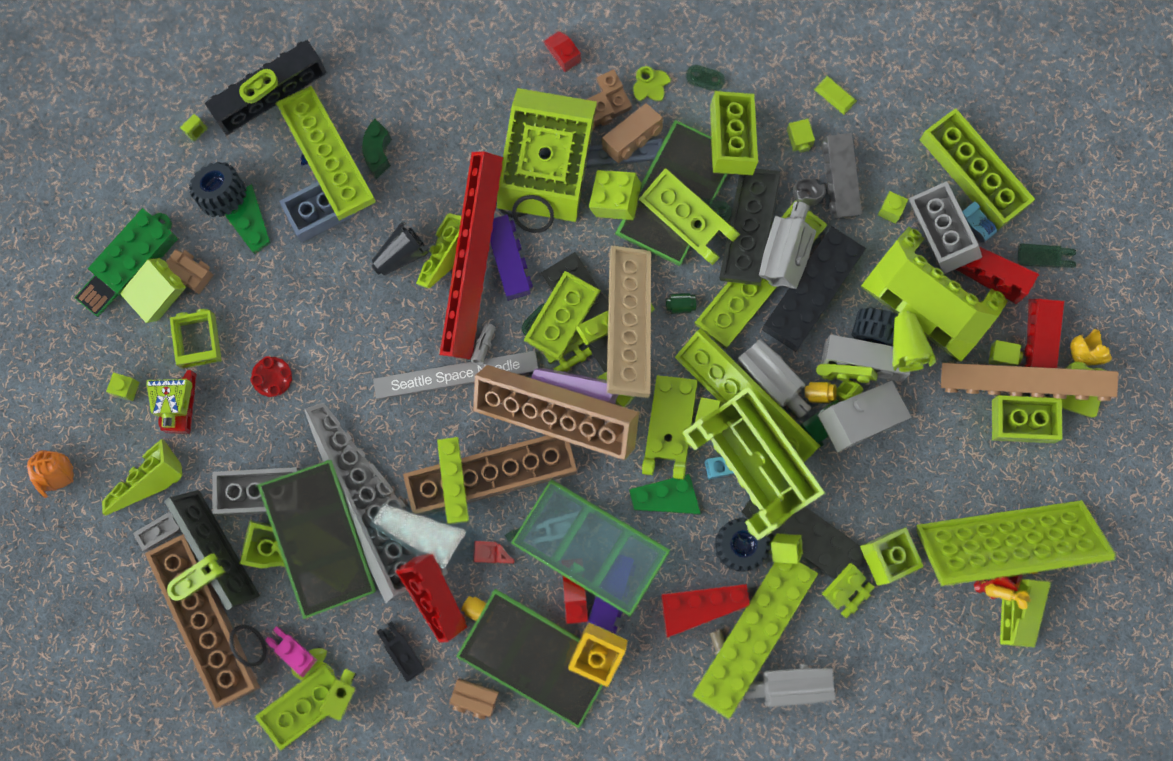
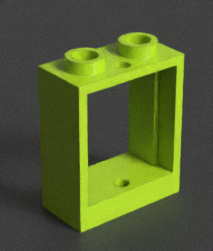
(196, 359)

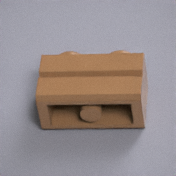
(191, 273)
(473, 698)

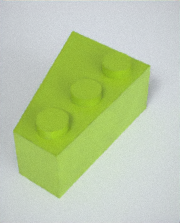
(1019, 625)

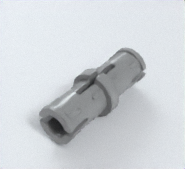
(483, 344)

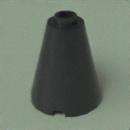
(398, 250)

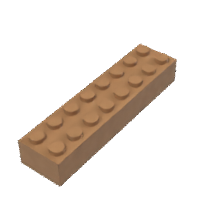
(556, 411)
(494, 472)
(203, 627)

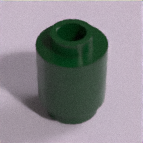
(681, 303)

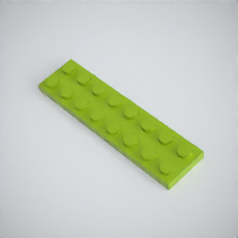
(326, 153)
(740, 302)
(727, 379)
(754, 637)

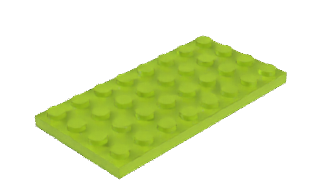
(1014, 543)

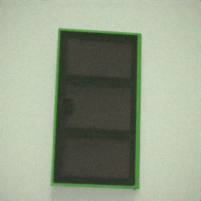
(689, 158)
(316, 538)
(529, 657)

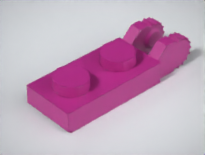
(292, 652)

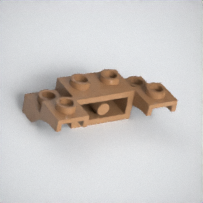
(611, 100)

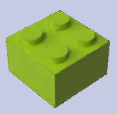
(615, 195)
(891, 556)

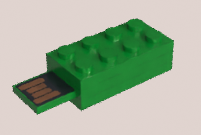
(120, 261)

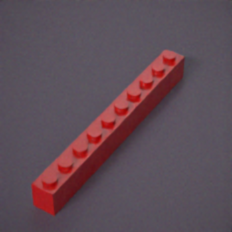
(471, 255)

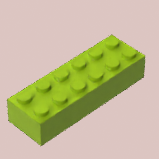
(976, 169)

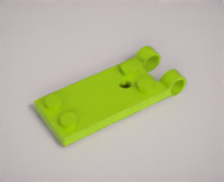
(681, 208)
(671, 415)

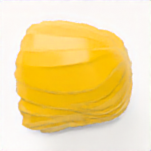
(1090, 349)

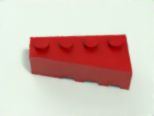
(1000, 275)

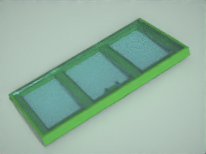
(591, 547)

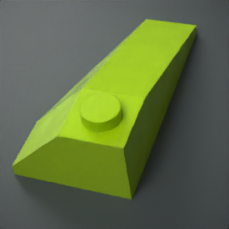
(442, 252)
(154, 475)
(257, 546)

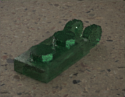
(1045, 256)

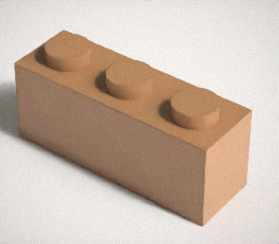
(632, 133)

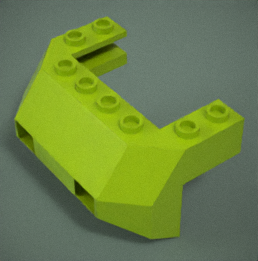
(942, 307)
(759, 459)

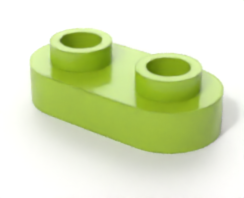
(257, 85)

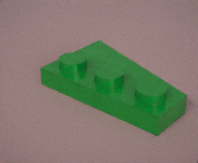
(249, 222)
(666, 496)

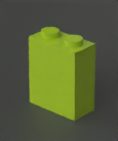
(153, 290)

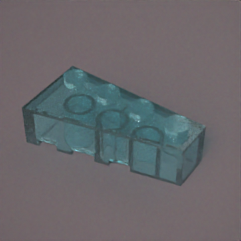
(418, 533)

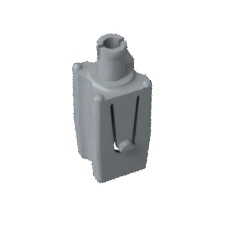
(788, 248)
(774, 377)
(794, 686)

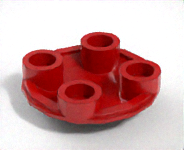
(271, 376)

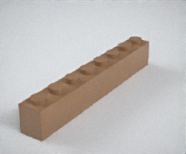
(1030, 380)

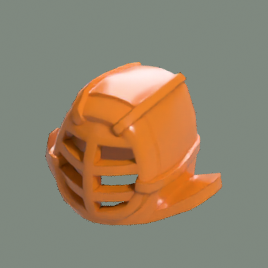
(52, 471)

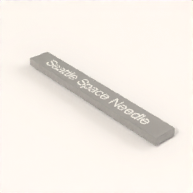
(450, 375)

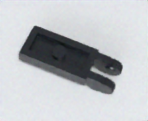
(401, 653)

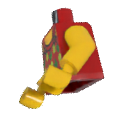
(1004, 588)

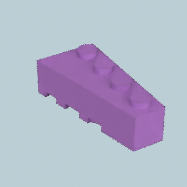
(577, 383)

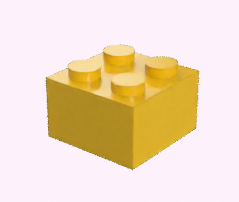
(598, 654)

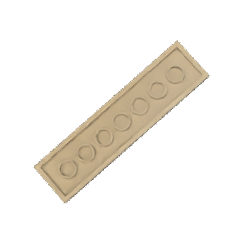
(629, 322)

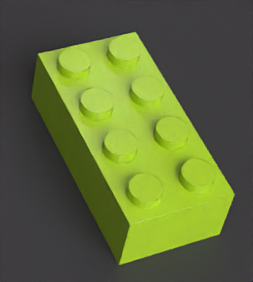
(733, 133)

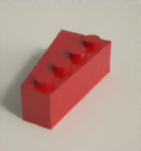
(1043, 332)
(432, 596)
(697, 607)

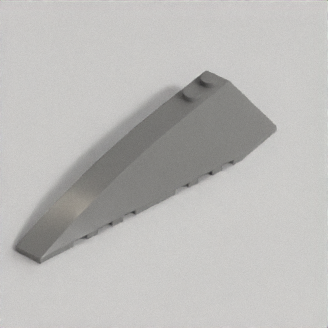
(364, 494)

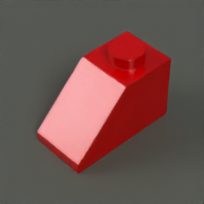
(563, 50)

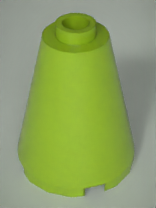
(910, 344)

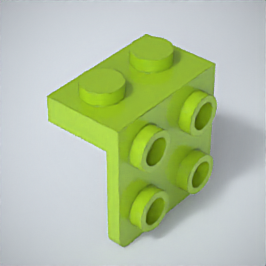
(1084, 407)

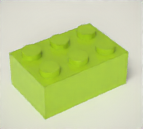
(1027, 419)

